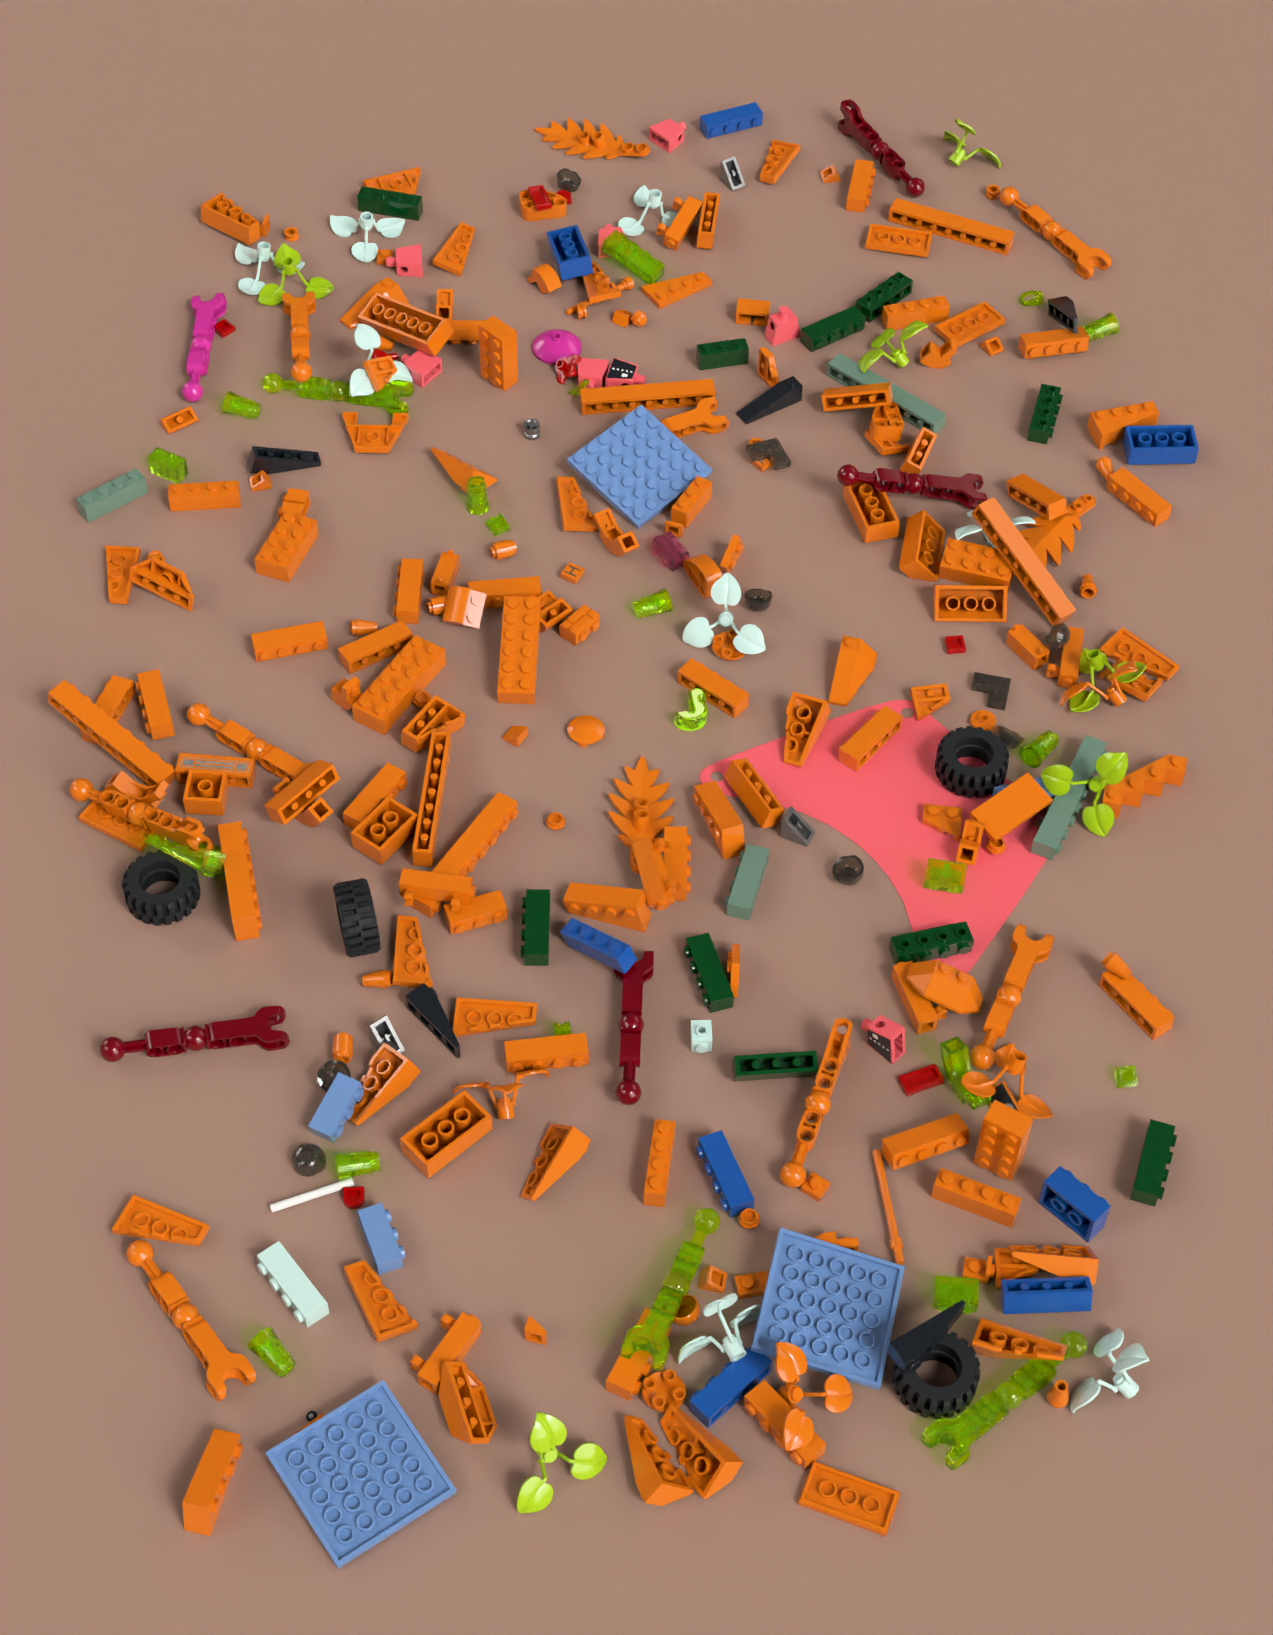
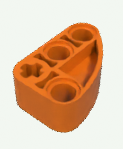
(528, 210)
(886, 423)
(702, 572)

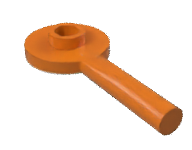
(983, 719)

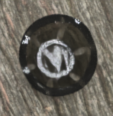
(568, 180)
(758, 599)
(1058, 637)
(1009, 737)
(848, 875)
(326, 1075)
(304, 1156)

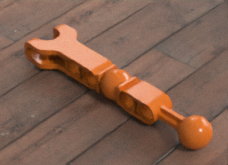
(1063, 240)
(299, 310)
(697, 420)
(245, 742)
(181, 830)
(1008, 996)
(818, 1103)
(196, 1331)

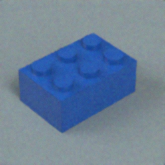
(1074, 1203)

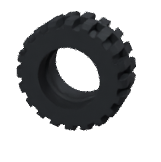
(977, 744)
(160, 907)
(357, 917)
(947, 1399)

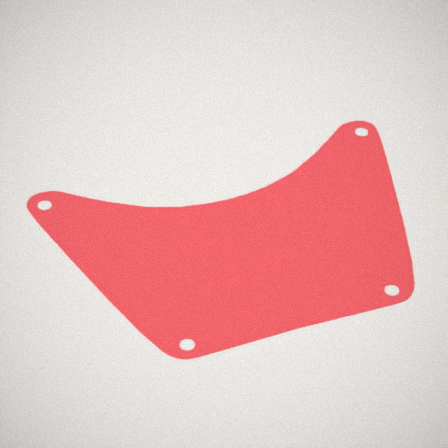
(884, 814)

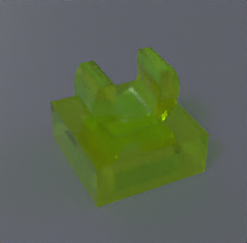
(497, 525)

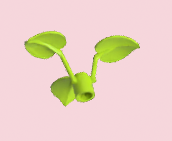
(959, 154)
(287, 260)
(898, 355)
(1093, 661)
(1112, 769)
(544, 1436)

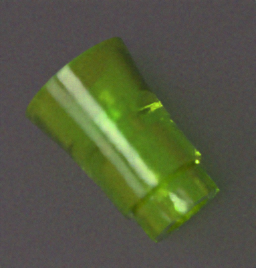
(1102, 327)
(240, 406)
(477, 498)
(653, 604)
(1038, 749)
(356, 1164)
(272, 1352)

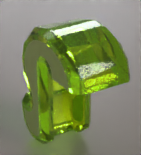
(697, 716)

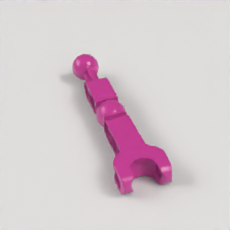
(203, 334)

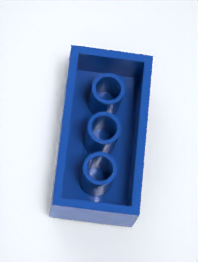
(569, 252)
(1160, 444)

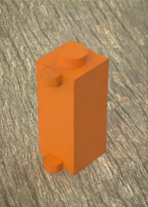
(445, 573)
(1027, 646)

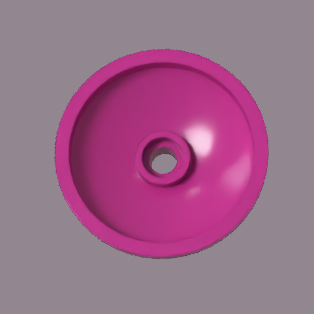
(554, 345)

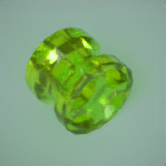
(561, 1029)

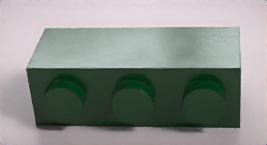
(722, 354)

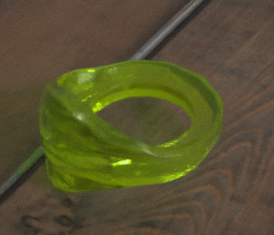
(1036, 301)

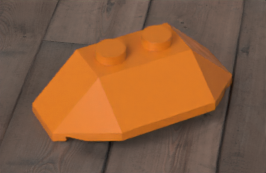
(163, 581)
(945, 986)
(465, 1404)

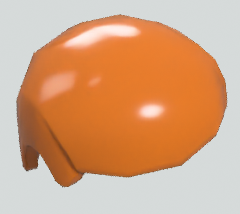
(688, 1311)

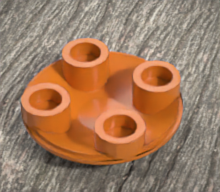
(723, 646)
(586, 730)
(663, 1389)

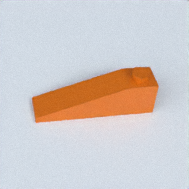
(704, 1456)

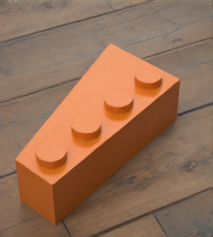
(228, 218)
(1109, 424)
(211, 1482)

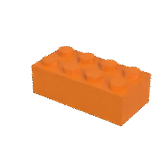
(498, 353)
(871, 512)
(286, 546)
(974, 564)
(446, 1134)
(1003, 1140)

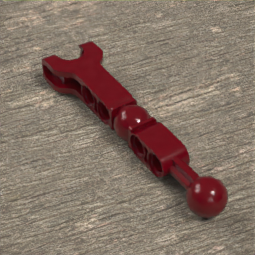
(871, 142)
(931, 486)
(631, 1025)
(216, 1035)

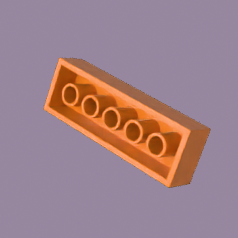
(406, 324)
(519, 650)
(398, 683)
(240, 881)

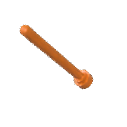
(626, 284)

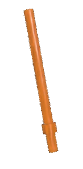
(895, 1241)

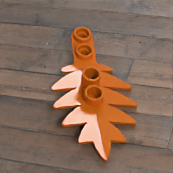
(595, 143)
(1047, 533)
(640, 807)

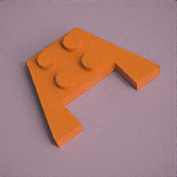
(374, 437)

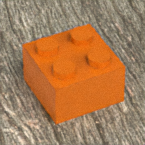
(206, 792)

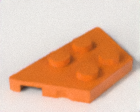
(402, 181)

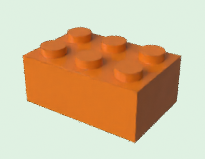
(384, 830)

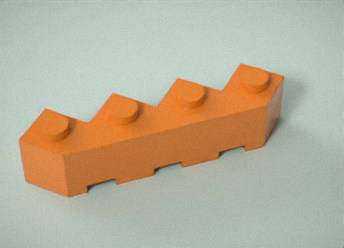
(1145, 780)

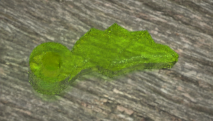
(583, 384)

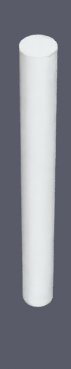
(311, 1195)

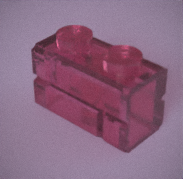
(669, 550)

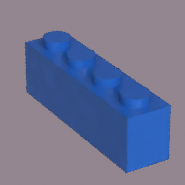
(731, 120)
(598, 945)
(725, 1173)
(1046, 1295)
(729, 1386)

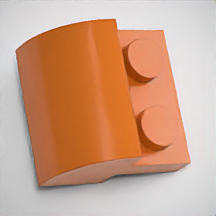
(464, 607)
(552, 610)

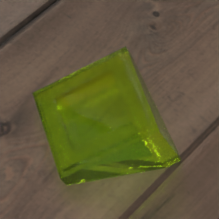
(1126, 1076)

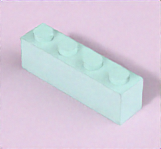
(292, 1284)

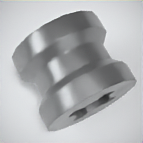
(531, 429)

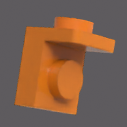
(978, 1269)

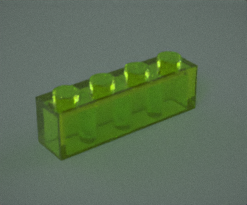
(633, 257)

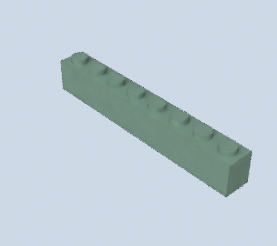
(911, 408)
(1063, 808)

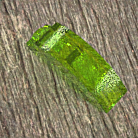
(956, 1064)

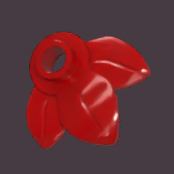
(566, 368)

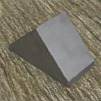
(731, 174)
(796, 828)
(383, 1031)

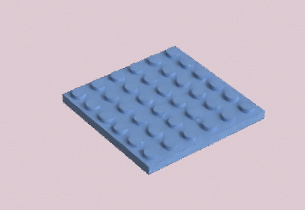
(638, 466)
(830, 1306)
(360, 1473)

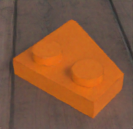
(767, 367)
(380, 371)
(887, 447)
(732, 554)
(1141, 687)
(929, 699)
(943, 819)
(733, 966)
(1010, 1267)

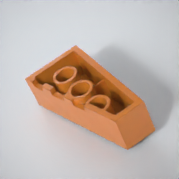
(720, 819)
(609, 904)

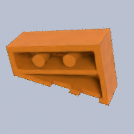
(436, 717)

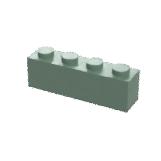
(112, 495)
(747, 881)

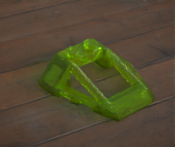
(208, 860)

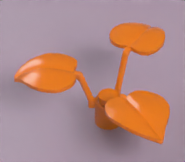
(1114, 692)
(1014, 1063)
(505, 1107)
(838, 1395)

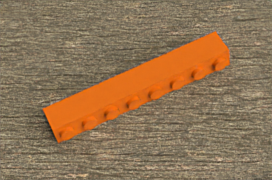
(951, 226)
(651, 396)
(1023, 561)
(110, 735)
(432, 799)
(472, 845)

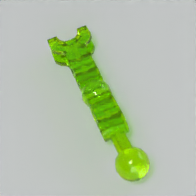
(323, 389)
(675, 1286)
(994, 1406)

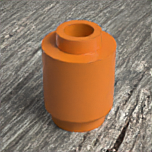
(503, 549)
(436, 605)
(342, 1047)

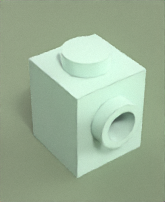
(701, 1036)

